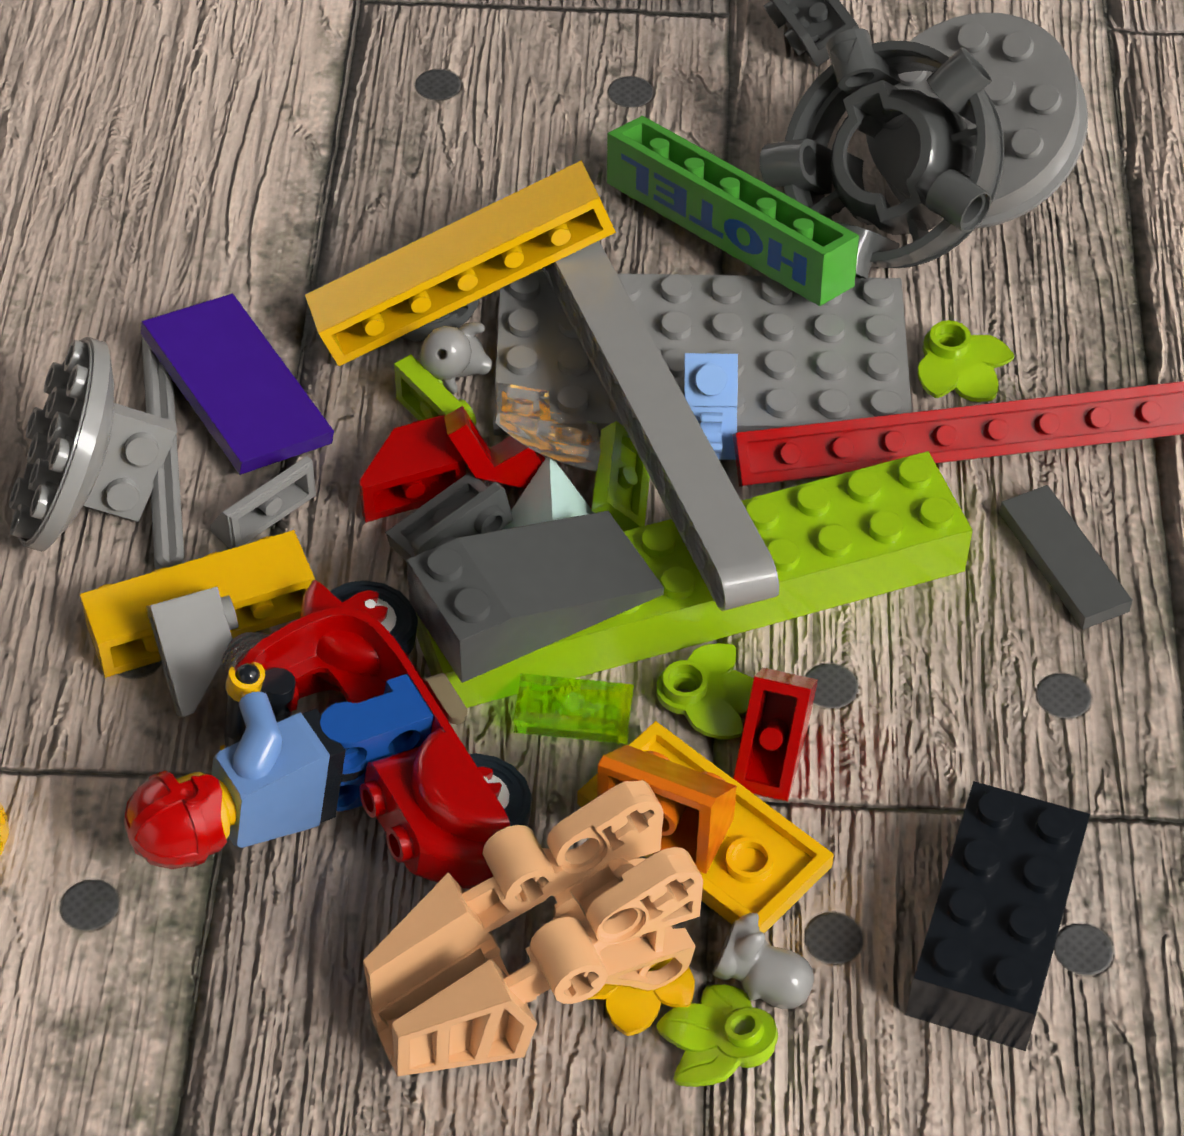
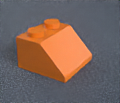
(694, 803)

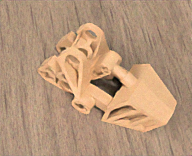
(440, 975)

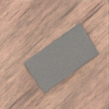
(266, 505)

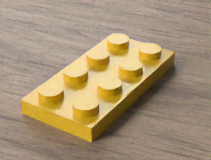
(763, 857)

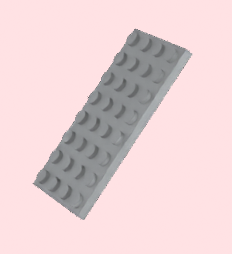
(793, 356)

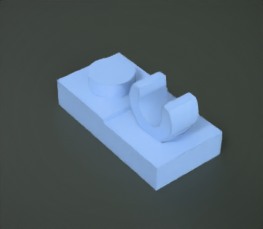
(712, 396)

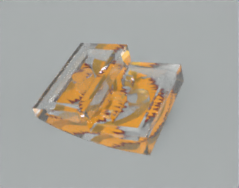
(562, 437)

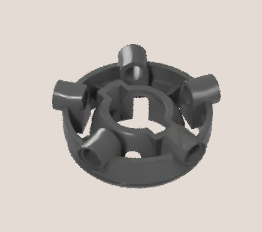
(864, 84)

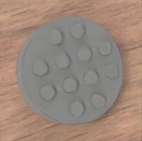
(1034, 96)

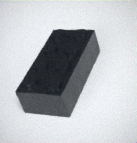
(997, 916)

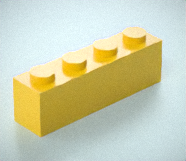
(260, 577)

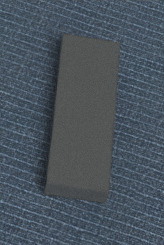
(1065, 557)

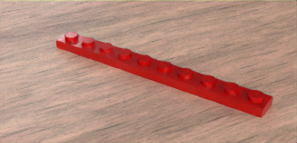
(960, 433)

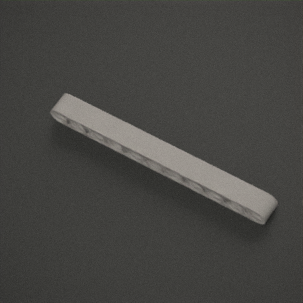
(664, 431)

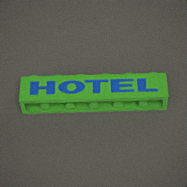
(732, 210)

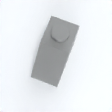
(191, 642)

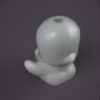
(463, 351)
(765, 970)

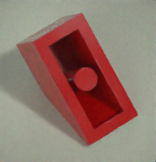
(410, 469)
(774, 732)

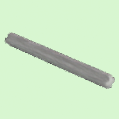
(165, 495)

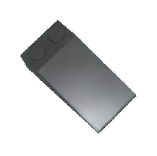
(525, 588)

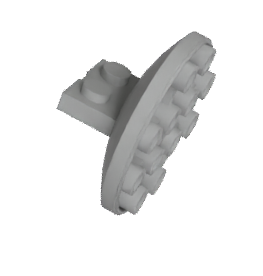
(85, 450)

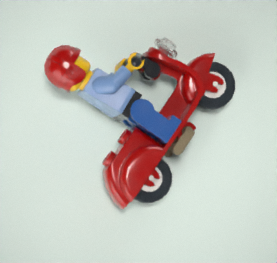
(376, 751)

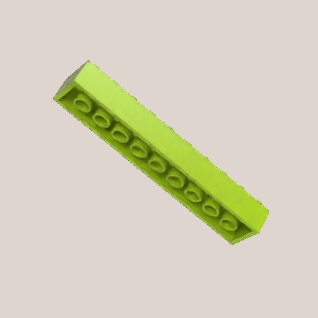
(829, 547)

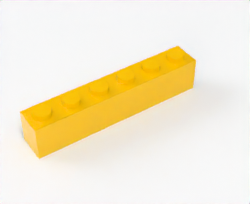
(459, 263)

